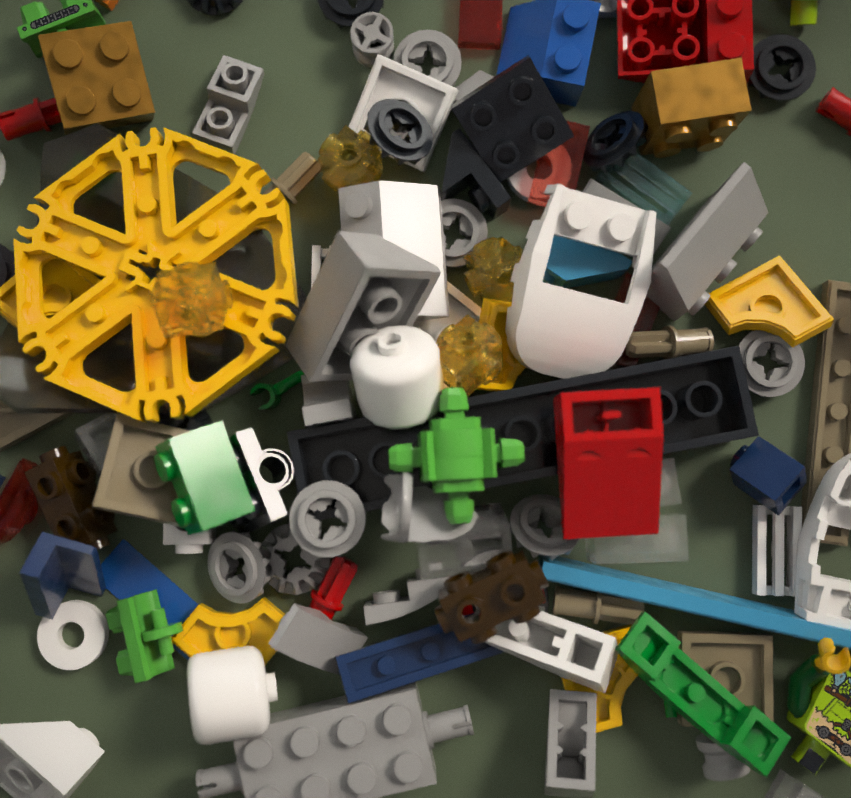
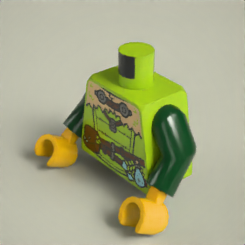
(822, 707)

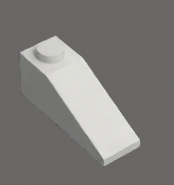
(560, 648)

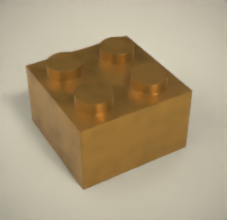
(97, 76)
(692, 106)

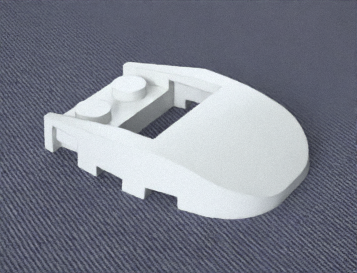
(565, 329)
(821, 596)

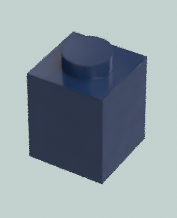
(767, 474)

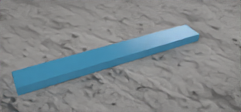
(689, 599)

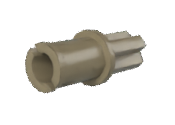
(296, 177)
(669, 342)
(595, 606)

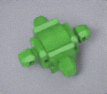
(456, 455)

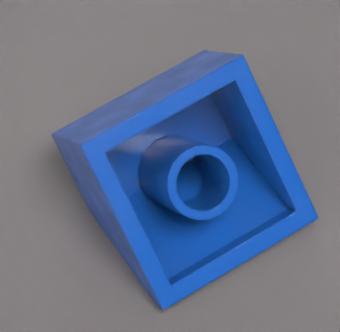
(557, 39)

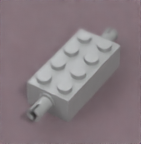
(340, 749)

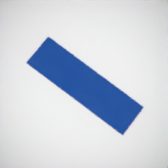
(130, 573)

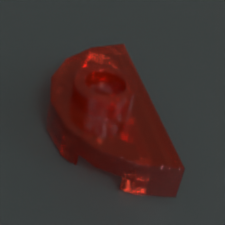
(17, 502)

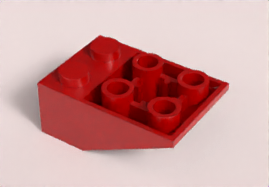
(681, 34)
(609, 462)

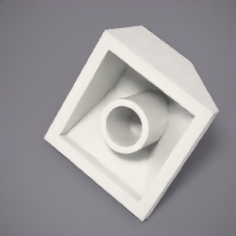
(46, 758)

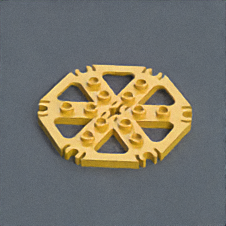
(150, 229)

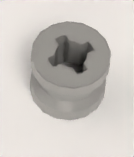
(368, 30)
(718, 763)

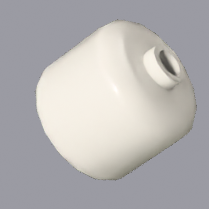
(397, 377)
(229, 694)

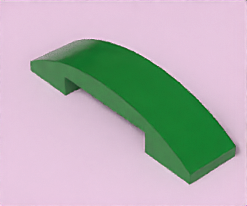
(700, 698)

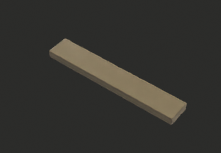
(830, 401)

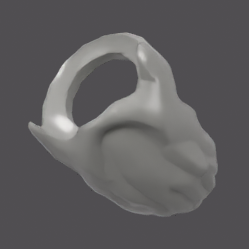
(418, 513)

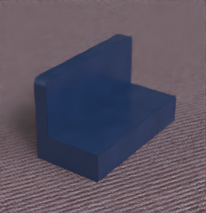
(57, 566)

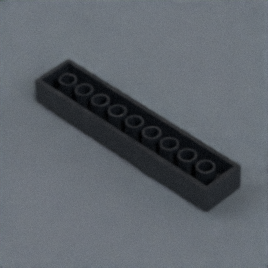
(701, 405)

